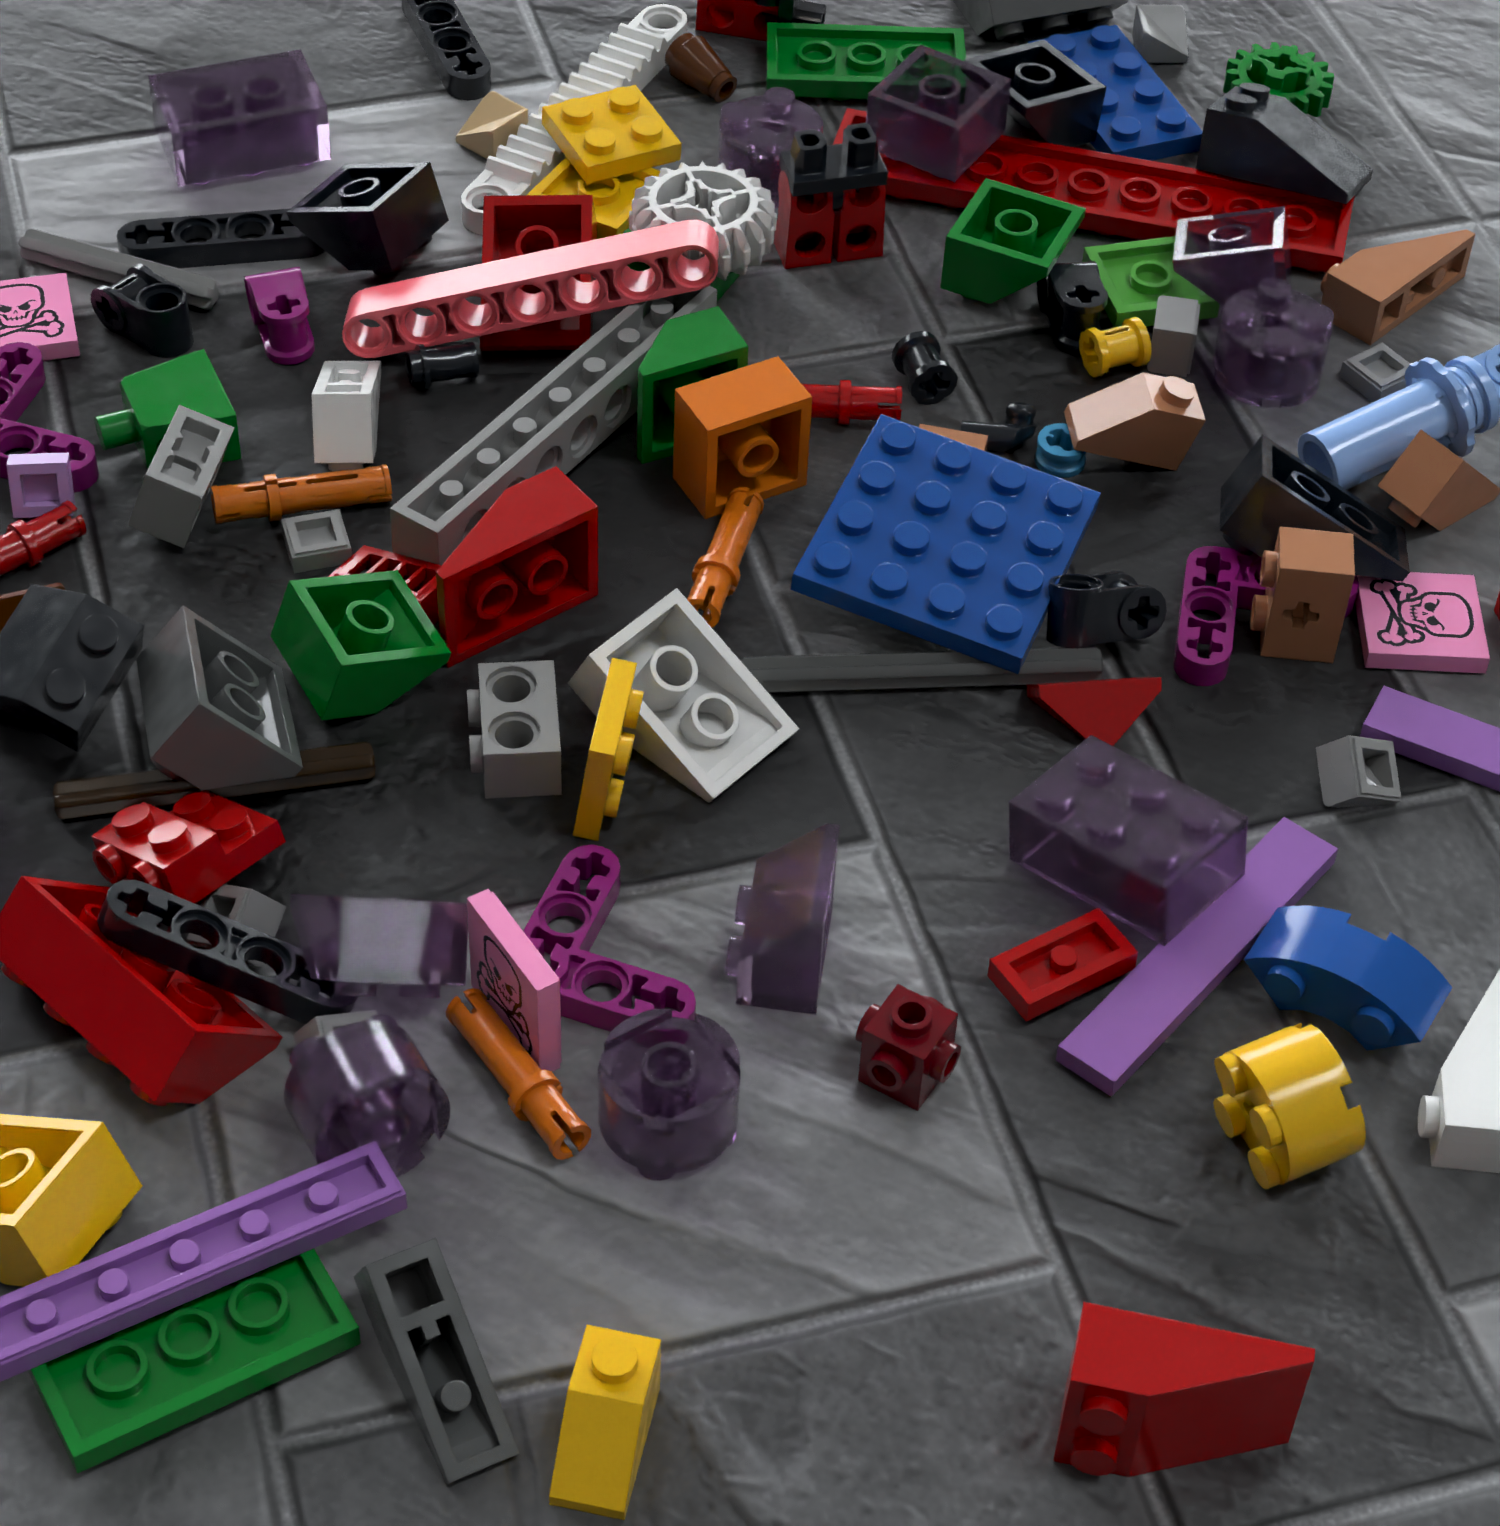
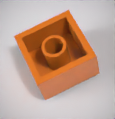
(741, 433)

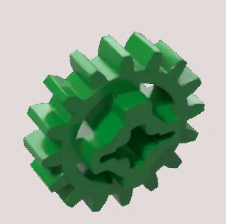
(1285, 73)

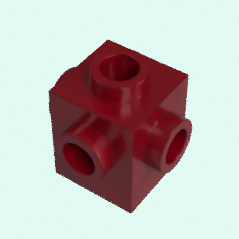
(907, 1046)

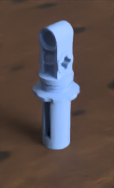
(1439, 399)

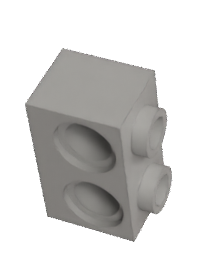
(180, 476)
(518, 729)

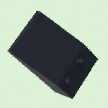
(1278, 146)
(1281, 490)

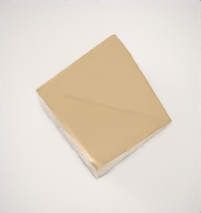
(491, 124)

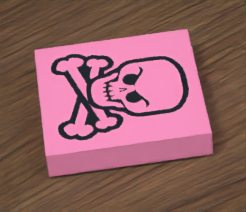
(39, 314)
(1422, 623)
(515, 979)

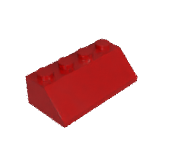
(150, 1021)

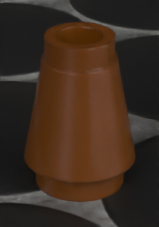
(698, 66)

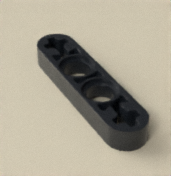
(441, 38)
(166, 239)
(224, 963)

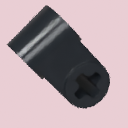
(1072, 301)
(146, 312)
(1101, 609)

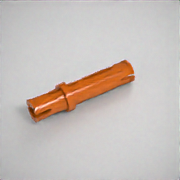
(288, 495)
(718, 571)
(532, 1092)

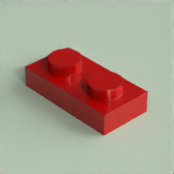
(1062, 964)

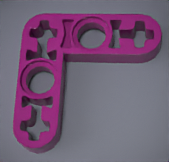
(27, 378)
(1234, 589)
(570, 951)

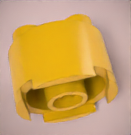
(1288, 1104)

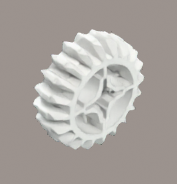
(723, 198)

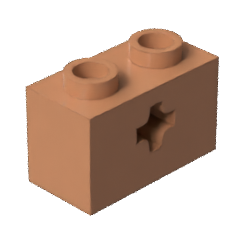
(1305, 594)

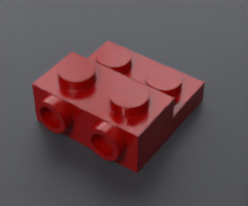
(186, 849)

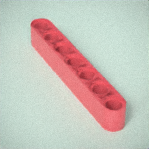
(548, 270)

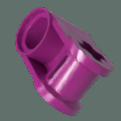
(280, 311)

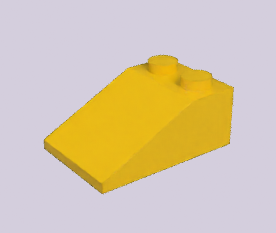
(57, 1193)

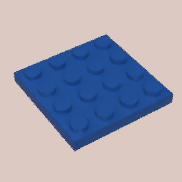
(946, 542)

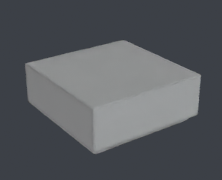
(1375, 372)
(316, 540)

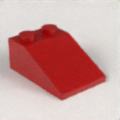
(530, 225)
(519, 565)
(1173, 1393)

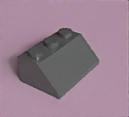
(1010, 17)
(214, 707)

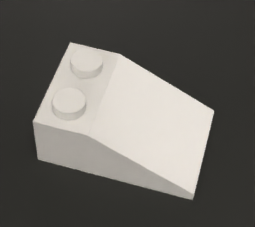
(700, 704)

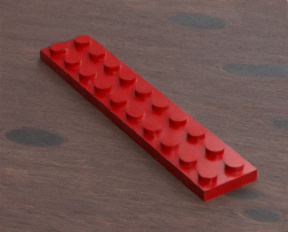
(1126, 193)

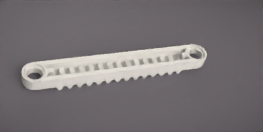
(627, 59)

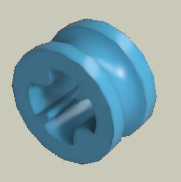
(1056, 453)

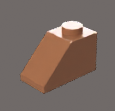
(1138, 420)
(1435, 485)

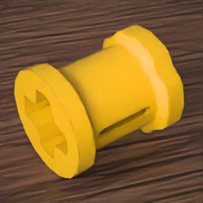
(1115, 346)

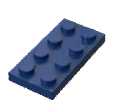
(1138, 110)

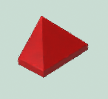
(1097, 706)

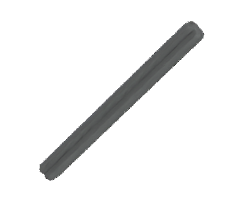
(918, 670)

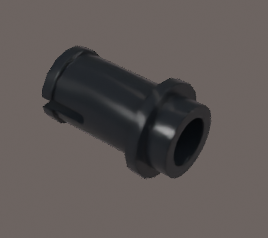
(441, 363)

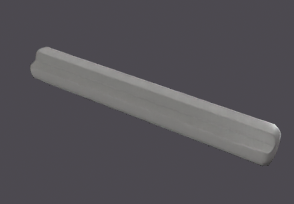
(110, 265)

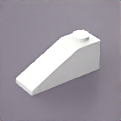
(346, 413)
(1465, 1103)

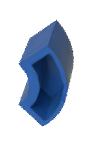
(1338, 971)

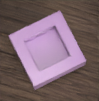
(39, 483)

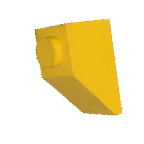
(606, 1421)

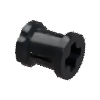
(930, 369)

